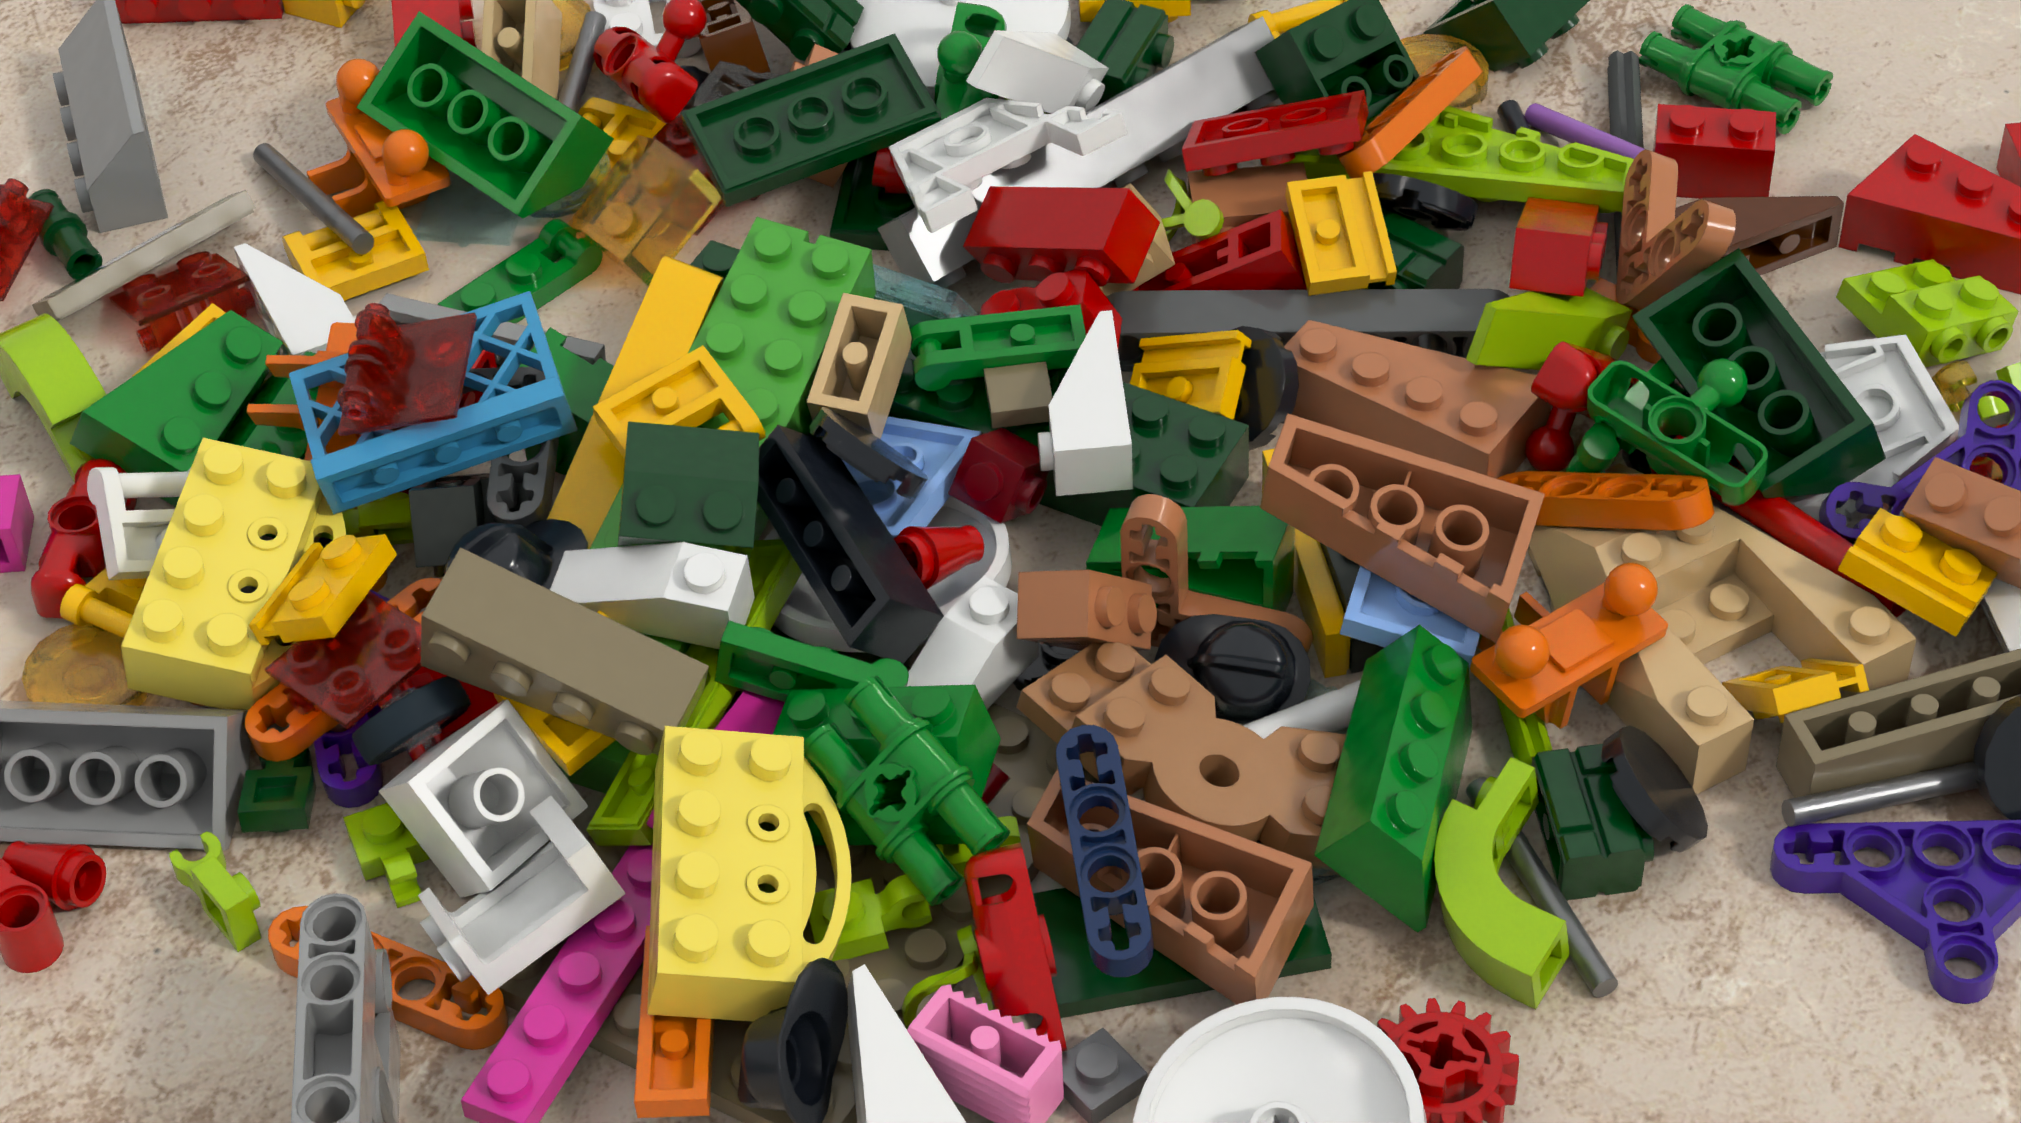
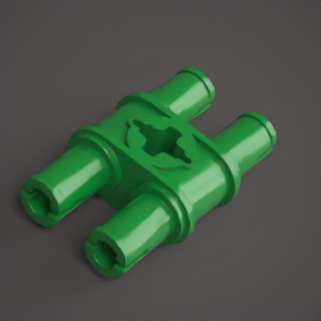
(1735, 67)
(875, 791)

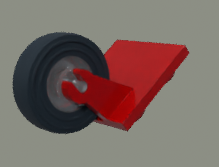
(420, 716)

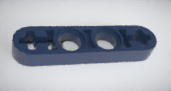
(1103, 849)

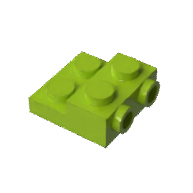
(1936, 312)

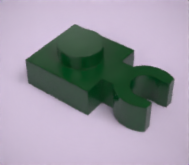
(278, 795)

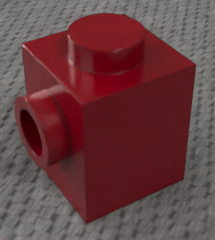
(1000, 476)

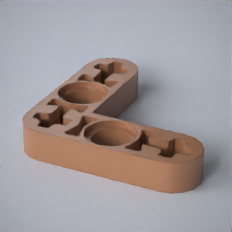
(1654, 246)
(1171, 557)

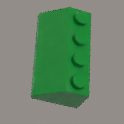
(484, 119)
(1399, 773)

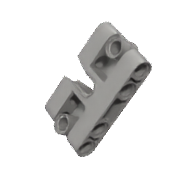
(344, 1020)

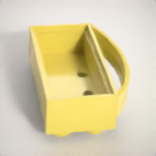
(192, 619)
(713, 934)

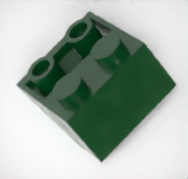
(1340, 54)

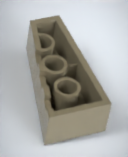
(556, 655)

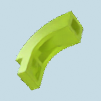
(54, 377)
(1492, 929)

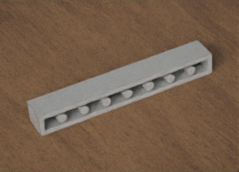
(1157, 122)

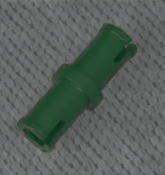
(66, 237)

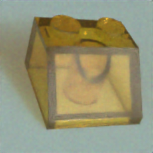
(645, 207)

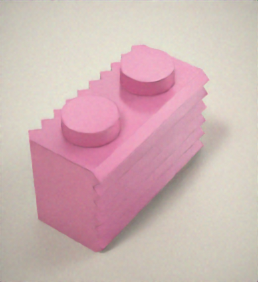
(989, 1059)

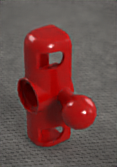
(651, 71)
(1564, 385)
(73, 545)
(1014, 941)

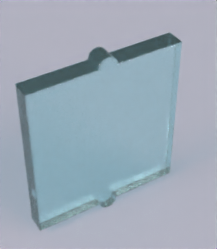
(465, 217)

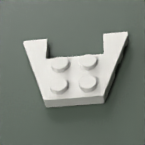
(954, 154)
(1902, 404)

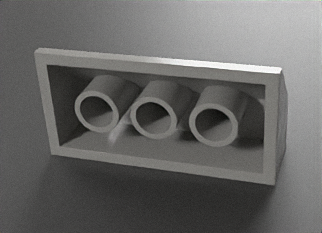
(108, 123)
(120, 774)

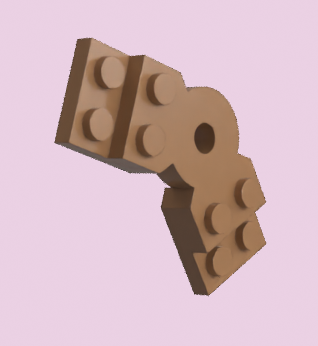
(1185, 754)

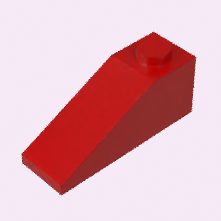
(1242, 258)

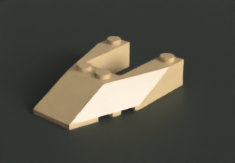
(1718, 593)

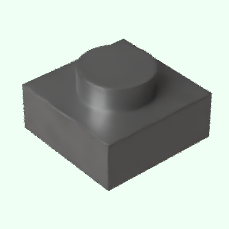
(1100, 1076)

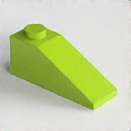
(1529, 325)

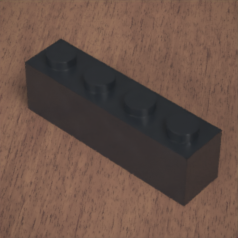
(843, 547)

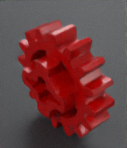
(1456, 1062)

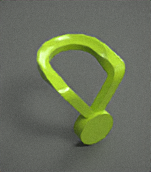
(1199, 217)
(970, 966)

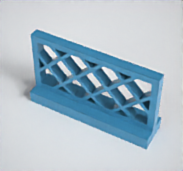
(494, 427)

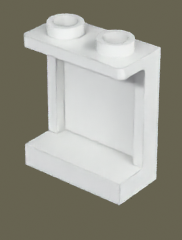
(528, 910)

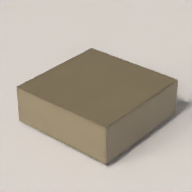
(1018, 394)

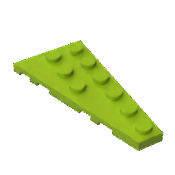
(1493, 165)

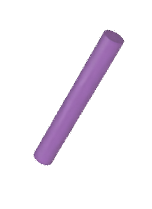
(1576, 131)

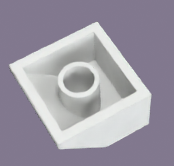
(474, 797)

